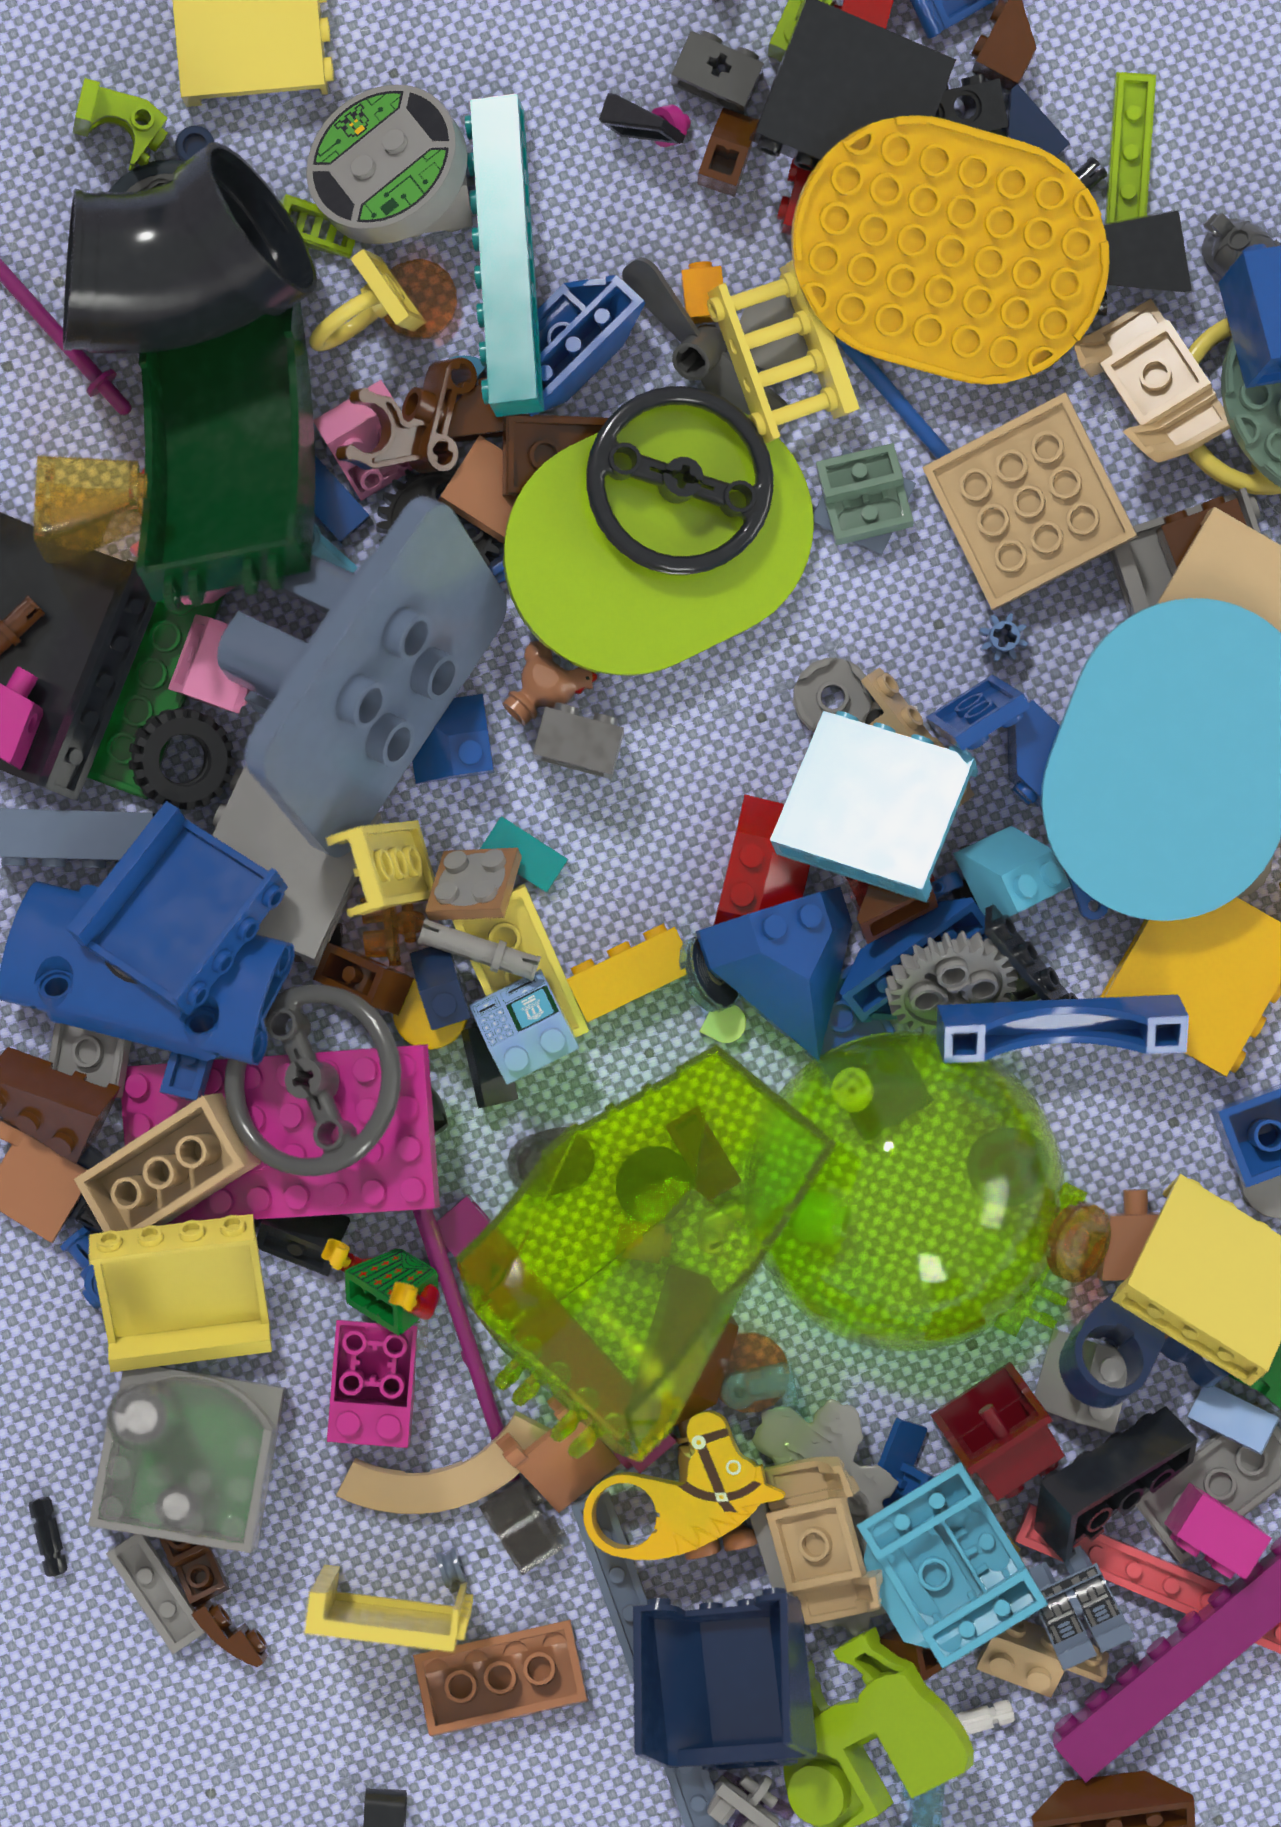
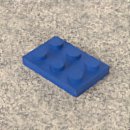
(978, 713)

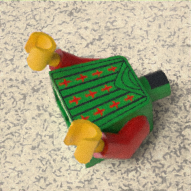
(387, 1288)

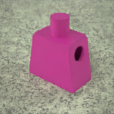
(18, 717)

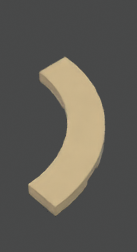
(441, 1487)

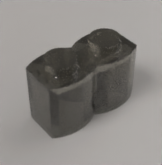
(523, 1525)

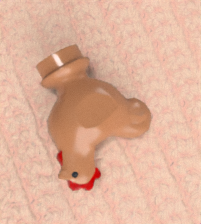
(545, 684)

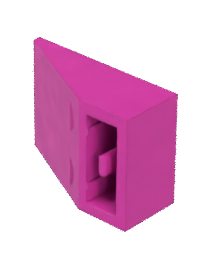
(372, 1385)

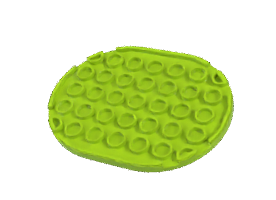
(633, 620)

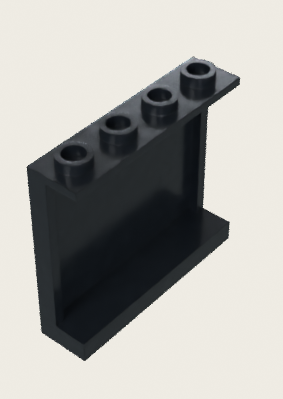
(841, 78)

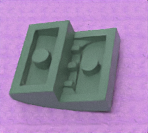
(864, 494)

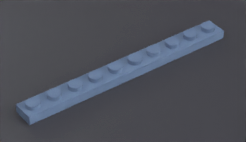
(622, 1591)

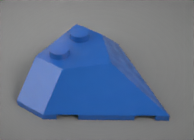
(785, 962)

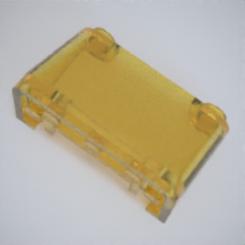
(85, 504)

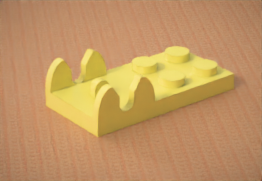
(389, 863)
(526, 933)

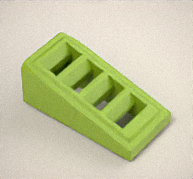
(311, 240)

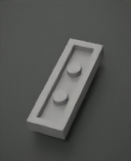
(156, 1591)

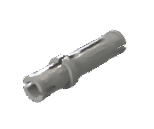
(479, 949)

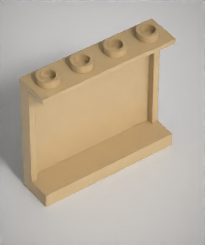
(1230, 566)

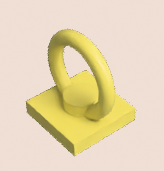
(377, 299)

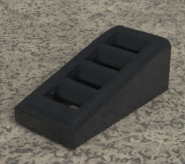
(636, 122)

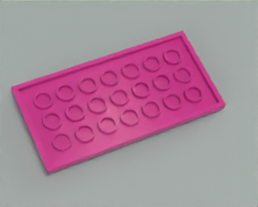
(391, 1177)

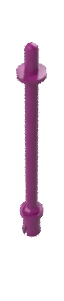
(100, 381)

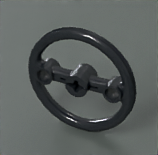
(662, 475)

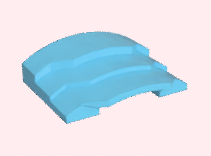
(948, 1567)

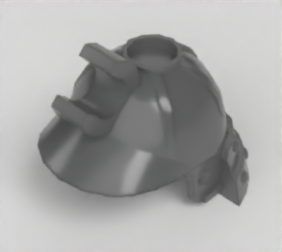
(1228, 239)

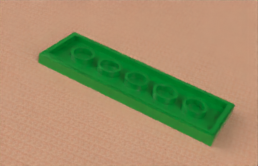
(146, 692)

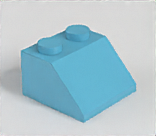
(1011, 871)

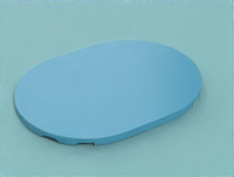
(1170, 761)

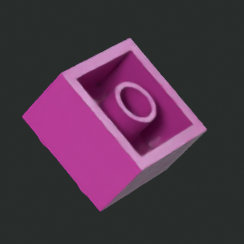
(1213, 1528)

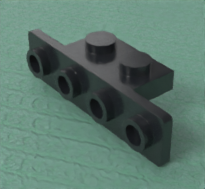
(1034, 978)

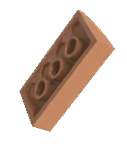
(500, 1678)

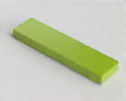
(1130, 146)

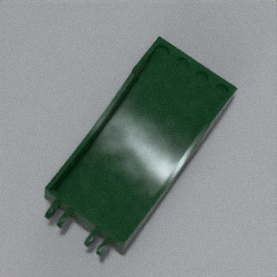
(228, 462)

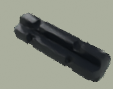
(48, 1536)

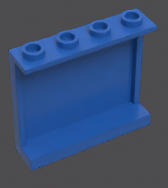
(177, 909)

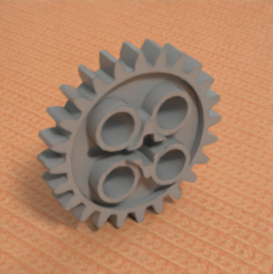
(948, 974)

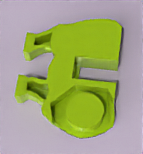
(898, 1708)

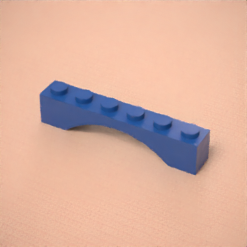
(989, 1029)

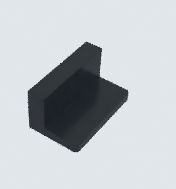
(302, 1239)

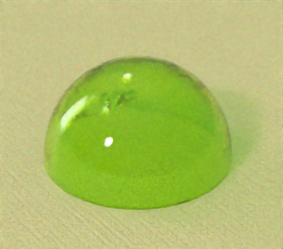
(928, 1204)

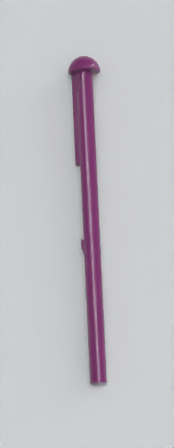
(470, 1353)

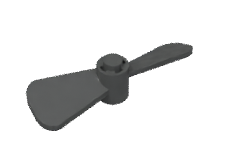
(702, 348)

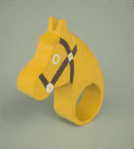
(716, 1498)

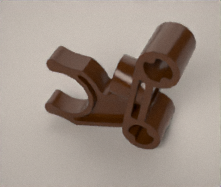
(422, 427)

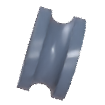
(451, 1567)

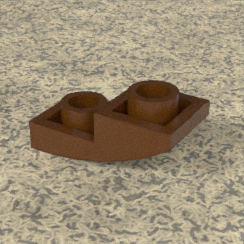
(196, 1570)
(241, 1643)

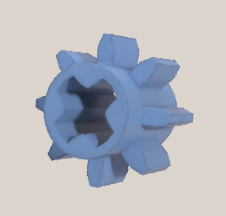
(1013, 633)

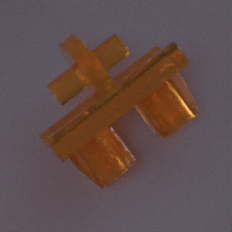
(386, 941)

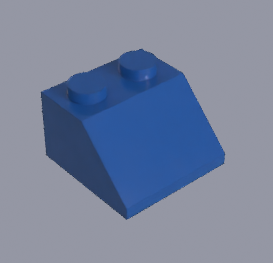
(1252, 1134)

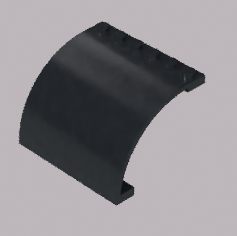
(76, 650)

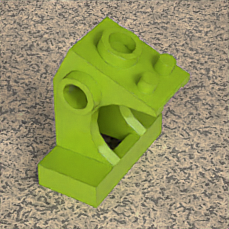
(104, 105)

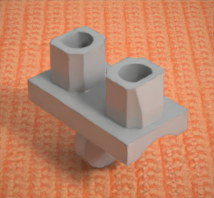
(730, 1797)

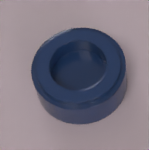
(191, 141)

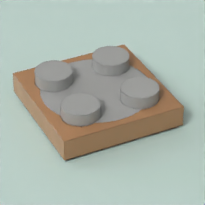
(473, 884)

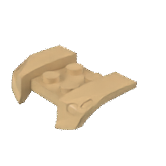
(1155, 381)
(819, 1540)

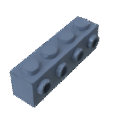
(68, 836)

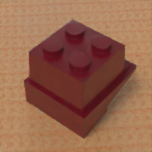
(1000, 1432)

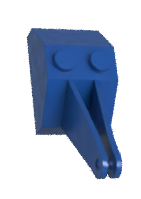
(1028, 752)

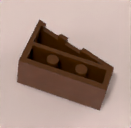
(52, 1105)

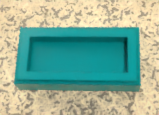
(538, 862)

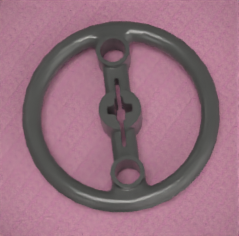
(317, 1084)

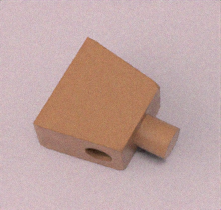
(1128, 1235)

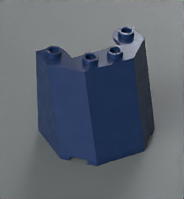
(722, 1684)

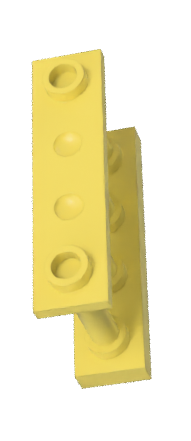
(821, 359)

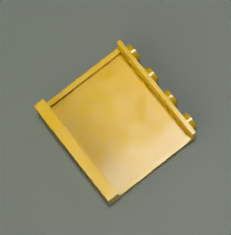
(1219, 966)

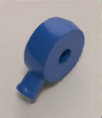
(947, 885)

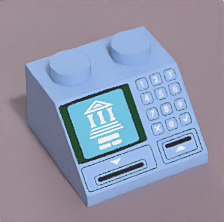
(524, 1027)

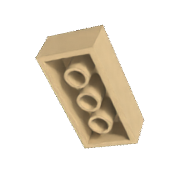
(167, 1168)

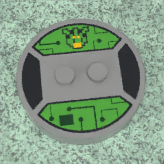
(387, 164)

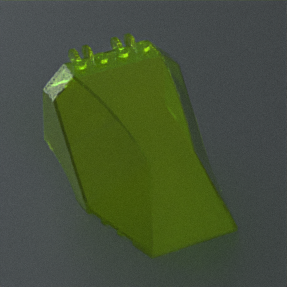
(638, 1246)

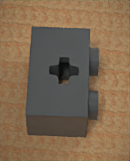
(733, 87)

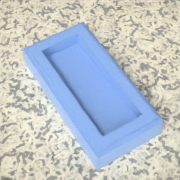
(1233, 1418)

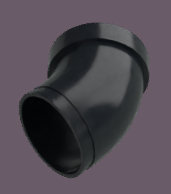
(181, 259)

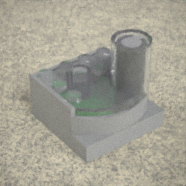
(188, 1457)

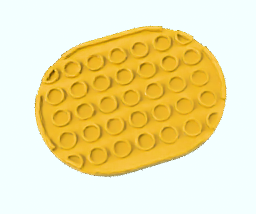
(950, 249)

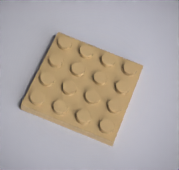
(1029, 501)

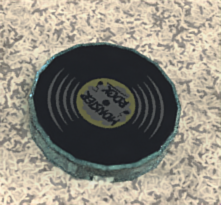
(701, 984)

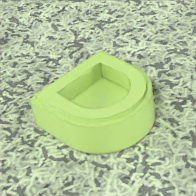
(725, 1025)

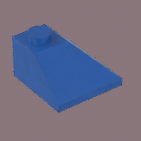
(457, 744)

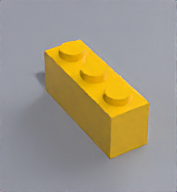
(627, 972)

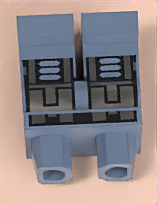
(1077, 1596)

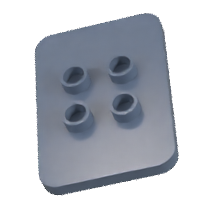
(372, 675)

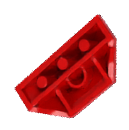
(755, 873)

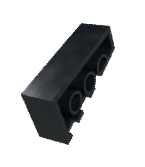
(1111, 1479)

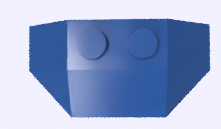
(582, 331)
(866, 980)

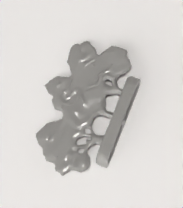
(834, 1432)

